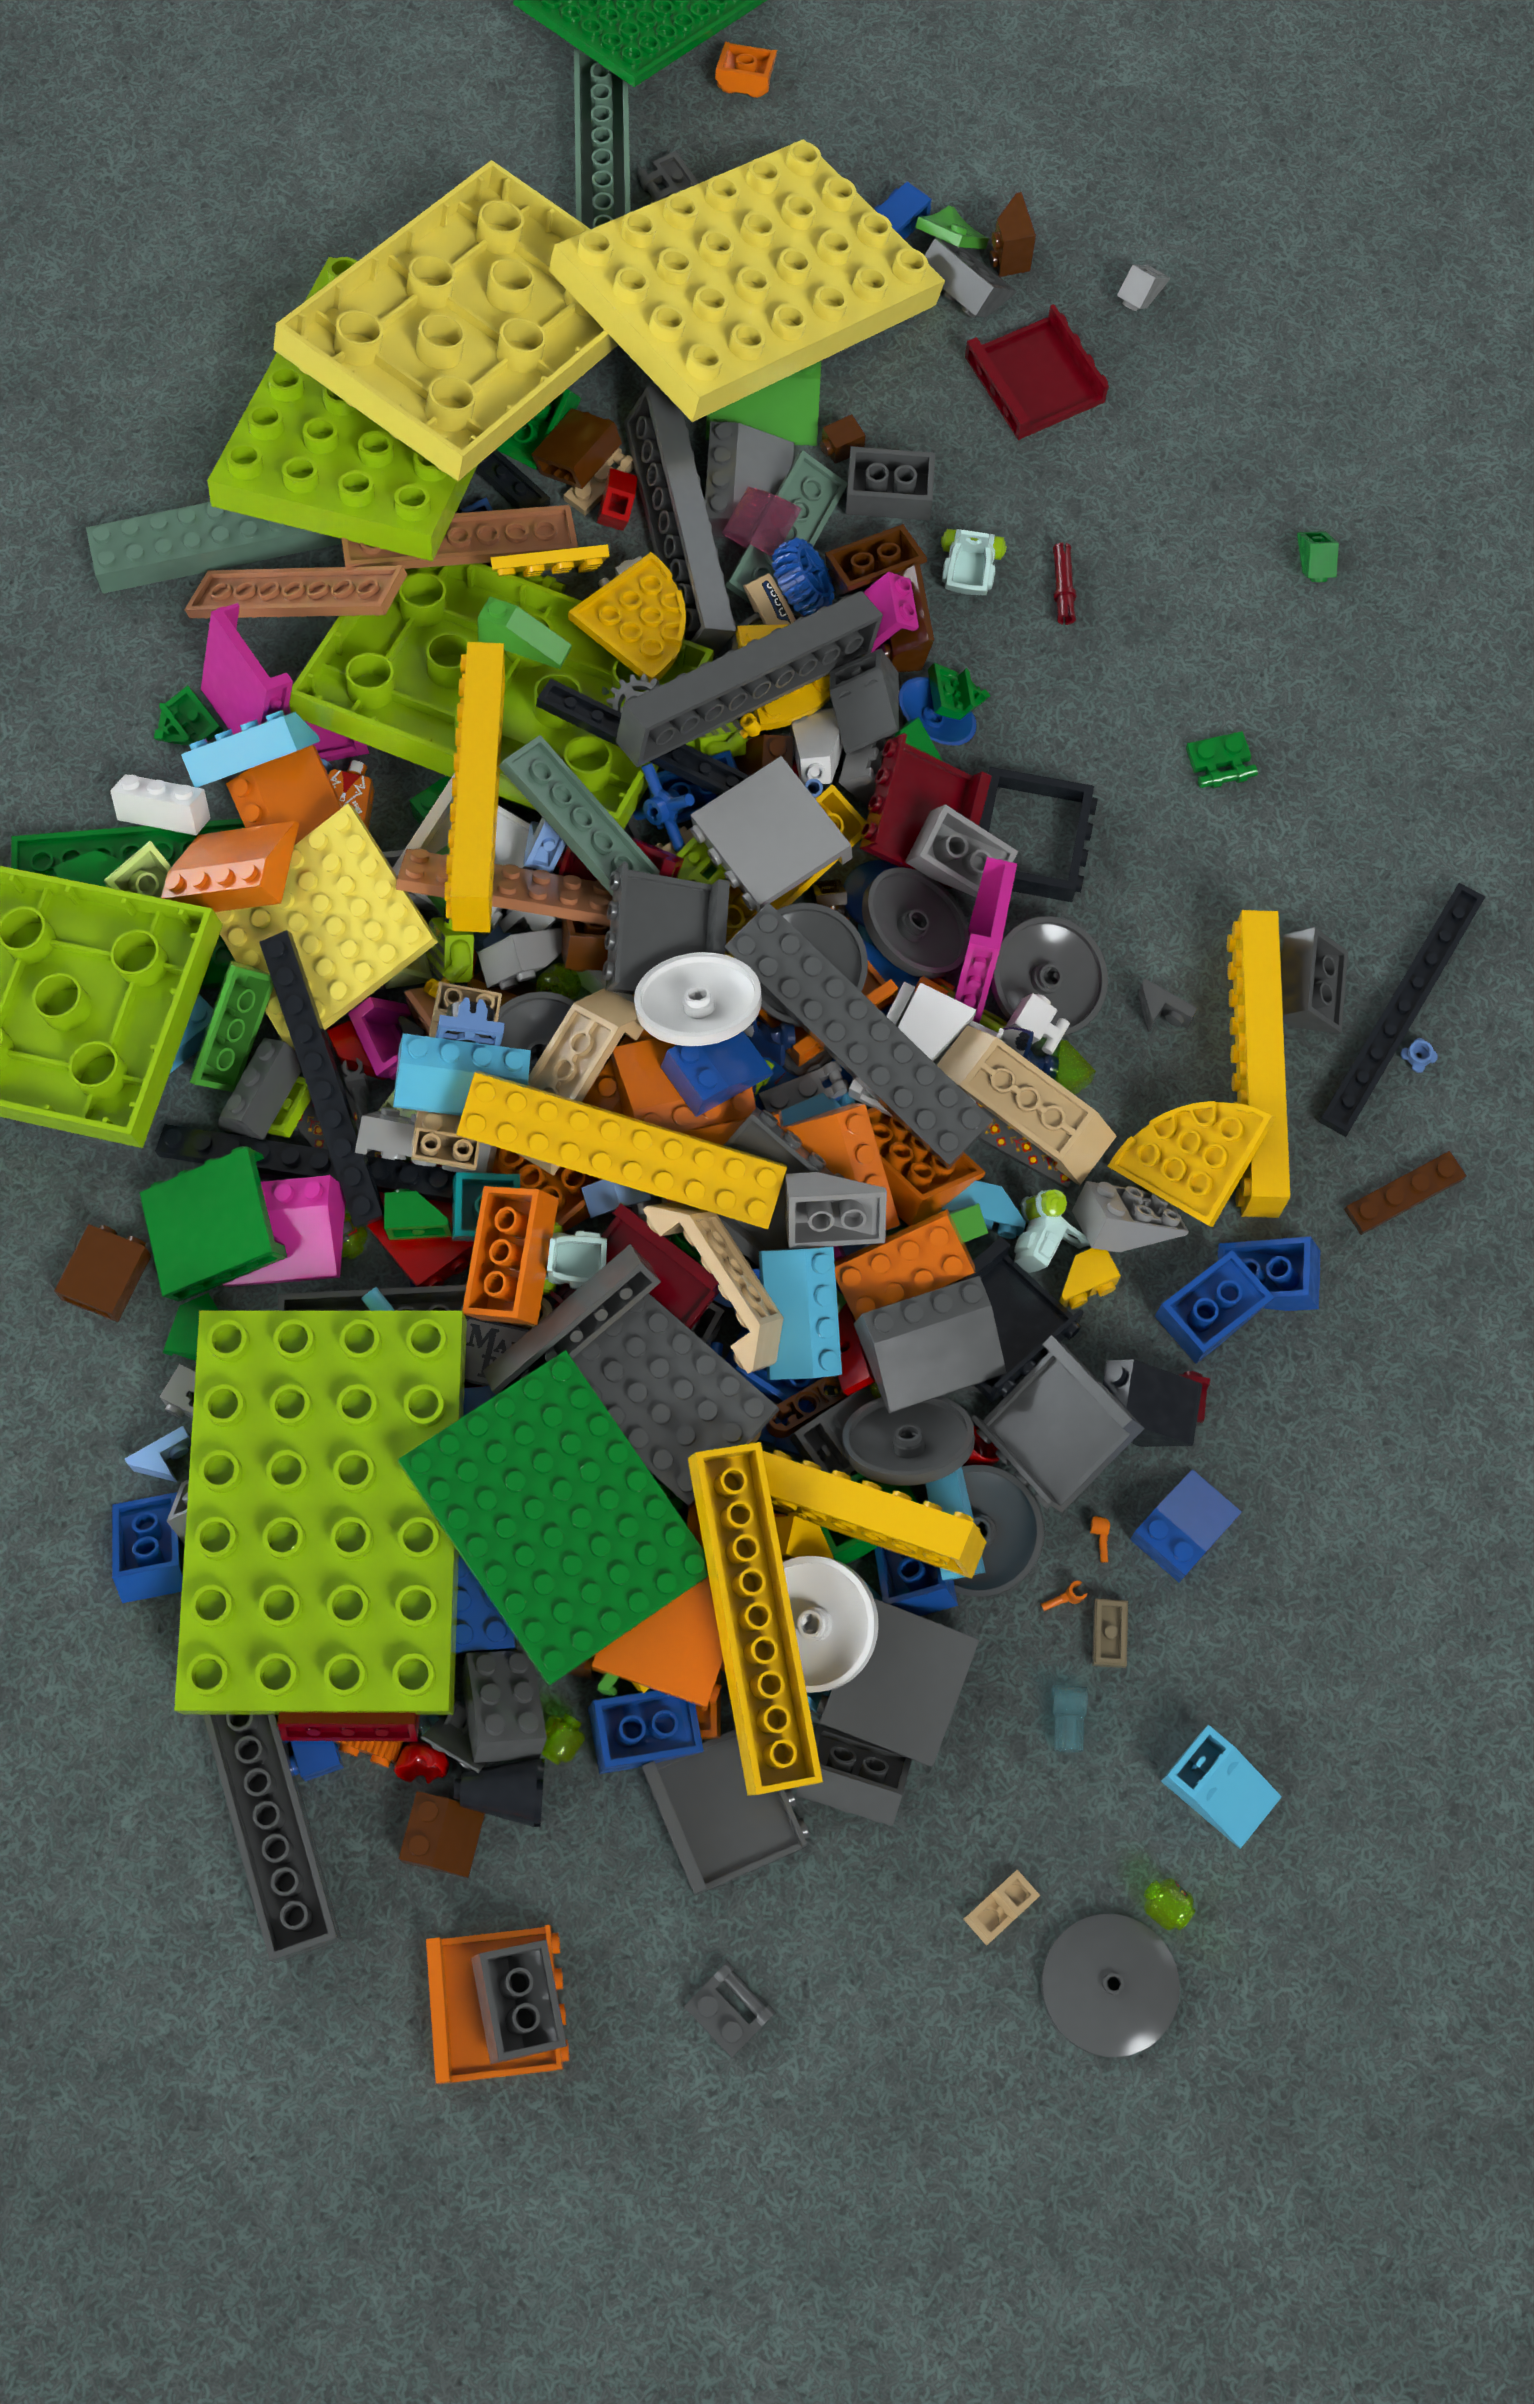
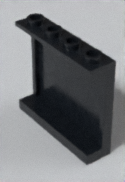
(1022, 1314)

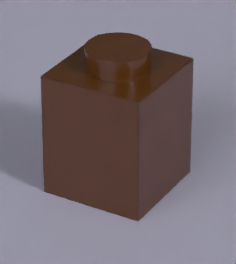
(840, 437)

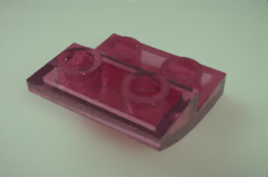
(761, 520)

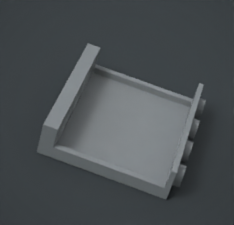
(769, 834)

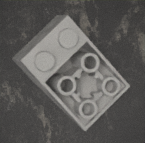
(1125, 1217)

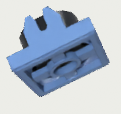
(470, 1023)

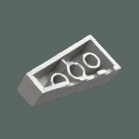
(862, 766)
(393, 1136)

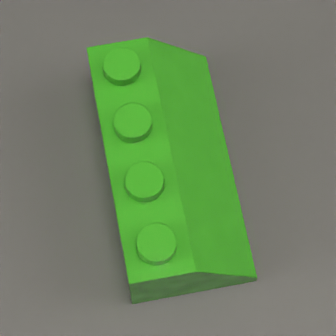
(232, 1027)

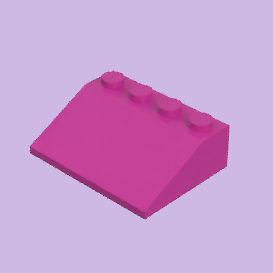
(309, 1222)

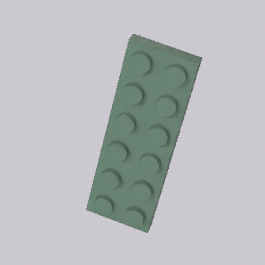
(816, 493)
(573, 811)

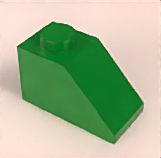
(1318, 555)
(413, 1217)

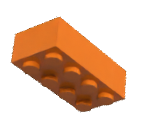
(510, 1255)
(905, 1265)

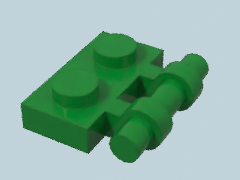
(1221, 752)

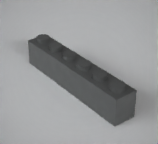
(577, 1318)

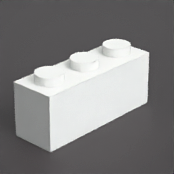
(160, 804)

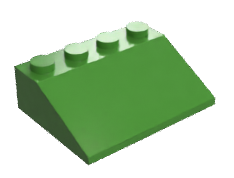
(781, 409)

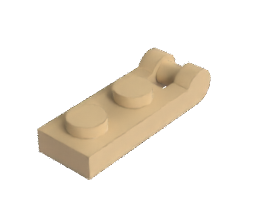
(587, 498)

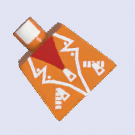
(354, 789)

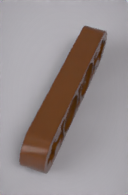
(814, 1394)

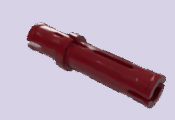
(1064, 592)

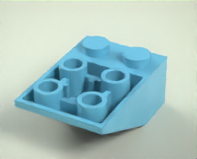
(1222, 1786)

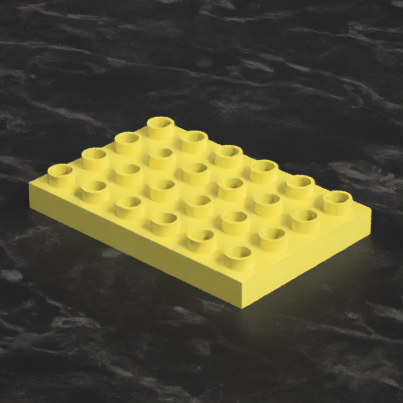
(746, 278)
(453, 323)

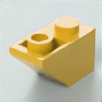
(1089, 1274)

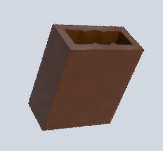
(577, 448)
(103, 1272)

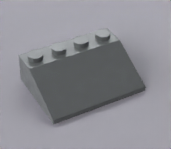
(739, 460)
(932, 1344)

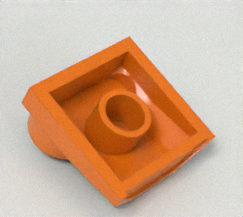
(745, 69)

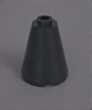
(505, 1791)

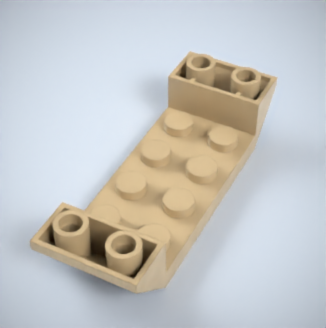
(583, 1048)
(1028, 1101)
(436, 1132)
(734, 1275)

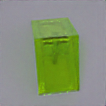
(1073, 1070)

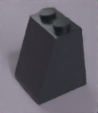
(1157, 1400)

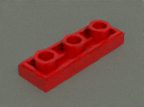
(855, 1366)

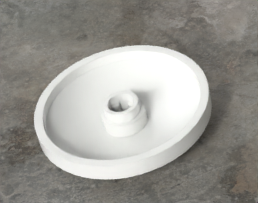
(698, 999)
(831, 1619)

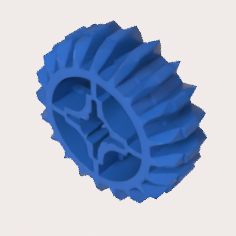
(802, 576)

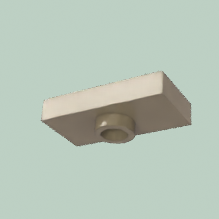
(1110, 1633)

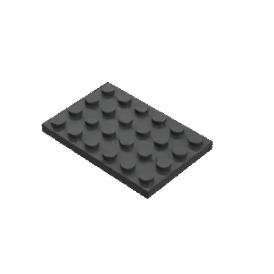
(670, 1392)

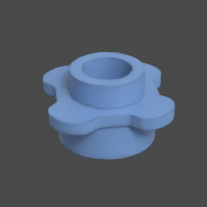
(1422, 1047)

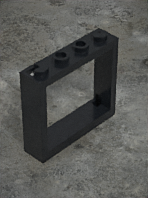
(1062, 789)

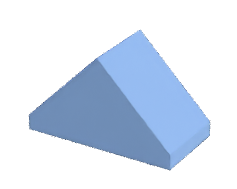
(606, 1196)

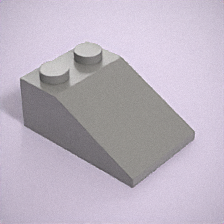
(955, 850)
(519, 957)
(833, 1211)

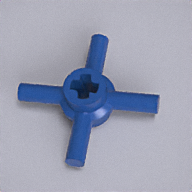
(663, 806)

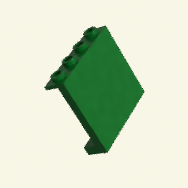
(210, 1225)

